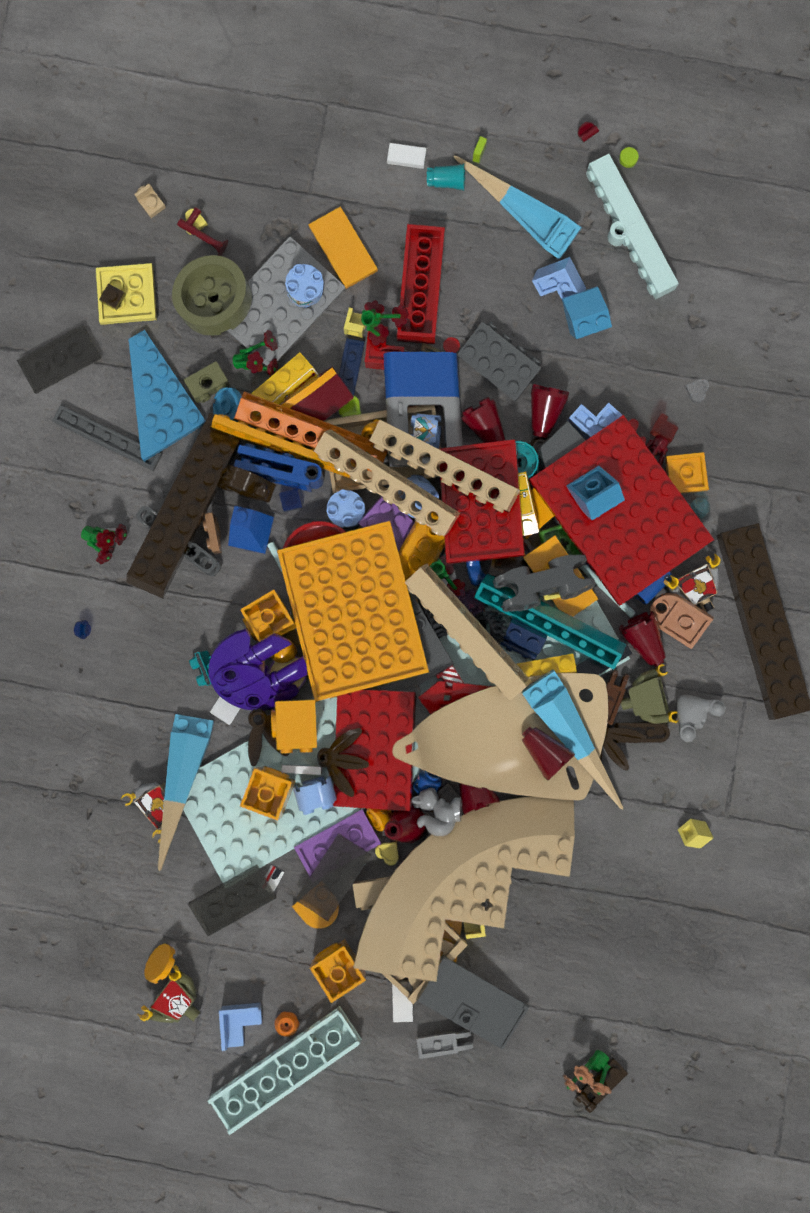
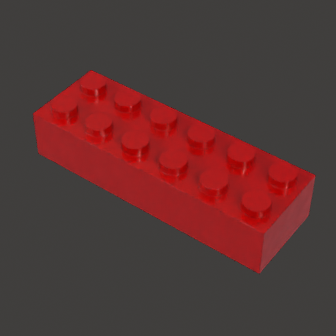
(421, 283)

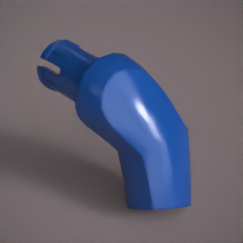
(475, 572)

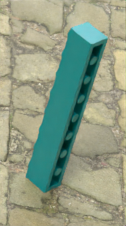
(556, 625)

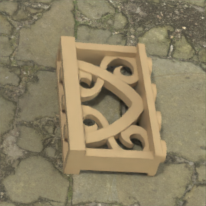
(449, 950)

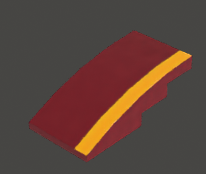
(319, 396)

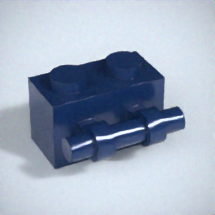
(523, 639)

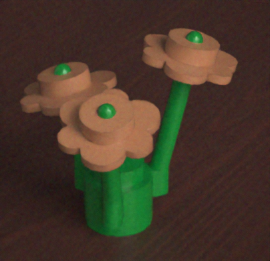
(596, 1062)

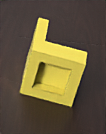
(353, 324)
(695, 833)
(474, 930)

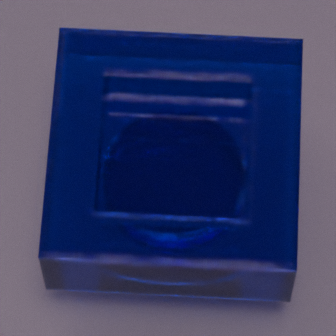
(290, 500)

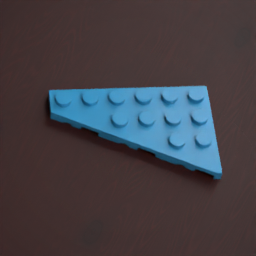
(161, 402)

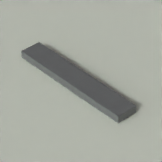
(103, 436)

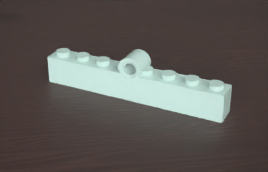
(632, 227)

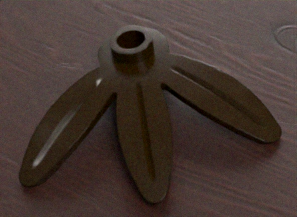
(255, 738)
(613, 749)
(334, 760)

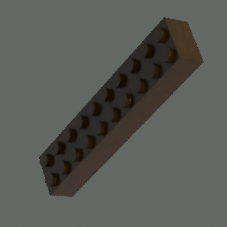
(183, 510)
(764, 622)

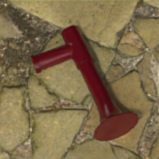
(188, 226)

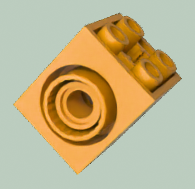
(267, 617)
(294, 725)
(268, 792)
(335, 970)

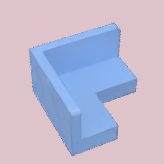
(558, 277)
(589, 424)
(232, 1020)

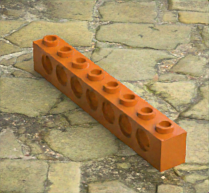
(303, 422)

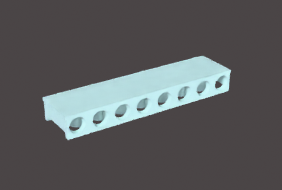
(285, 1070)

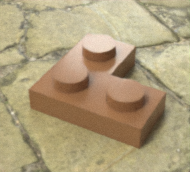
(212, 527)

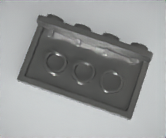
(500, 360)

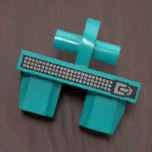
(201, 661)

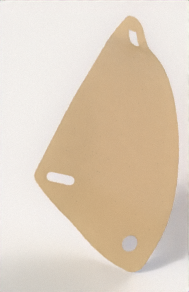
(482, 744)

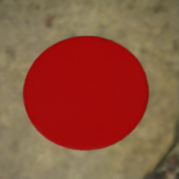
(451, 345)

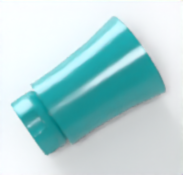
(447, 177)

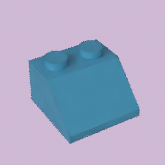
(586, 313)
(596, 492)

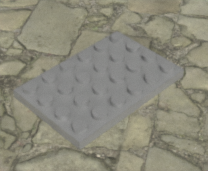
(274, 310)

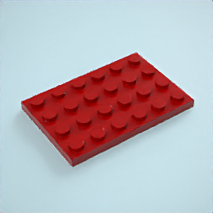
(480, 529)
(383, 721)

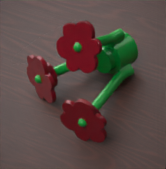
(254, 361)

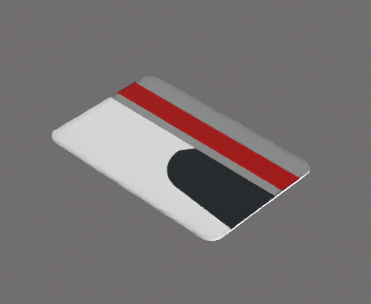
(274, 876)

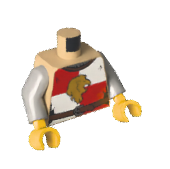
(699, 584)
(151, 802)

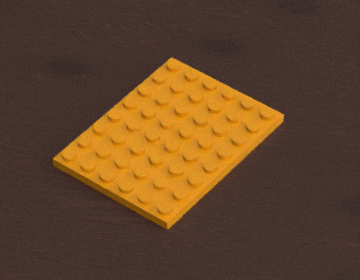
(352, 611)

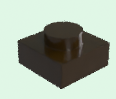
(112, 297)

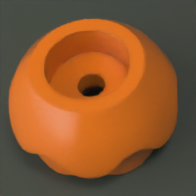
(291, 1019)

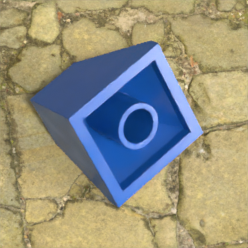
(250, 530)

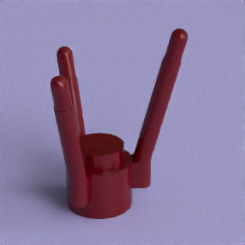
(658, 447)

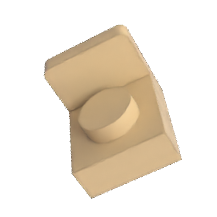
(149, 200)

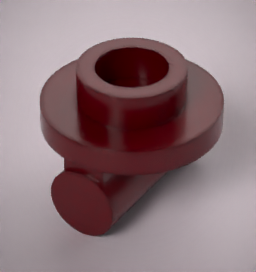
(587, 130)

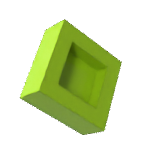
(479, 150)

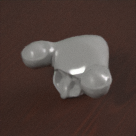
(693, 714)

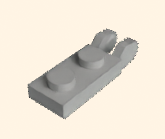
(442, 1044)

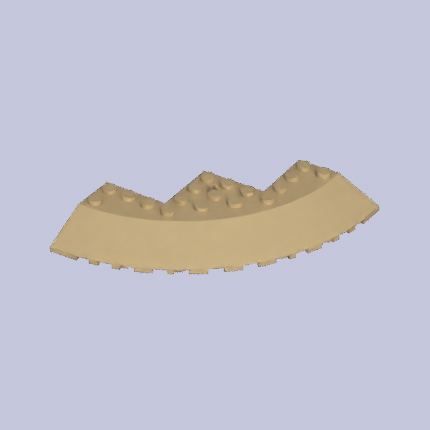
(457, 873)

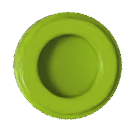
(628, 157)

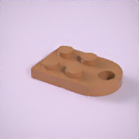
(681, 618)

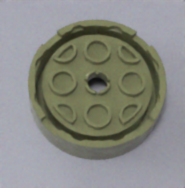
(207, 278)

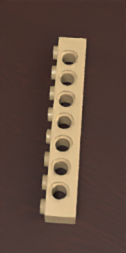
(384, 432)
(446, 514)

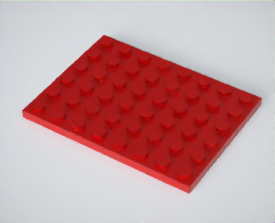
(639, 536)

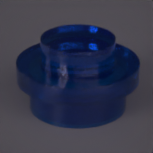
(82, 629)

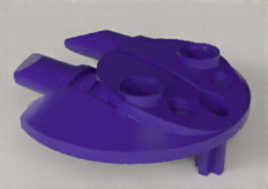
(250, 681)

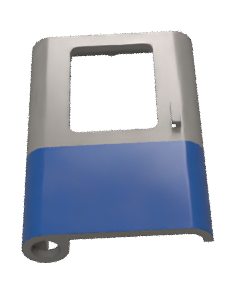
(422, 380)

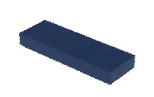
(351, 362)

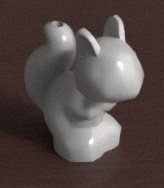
(444, 813)

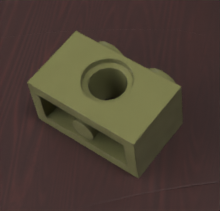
(196, 381)

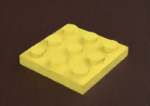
(139, 287)

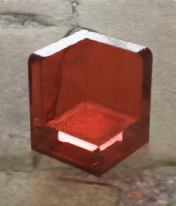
(664, 428)

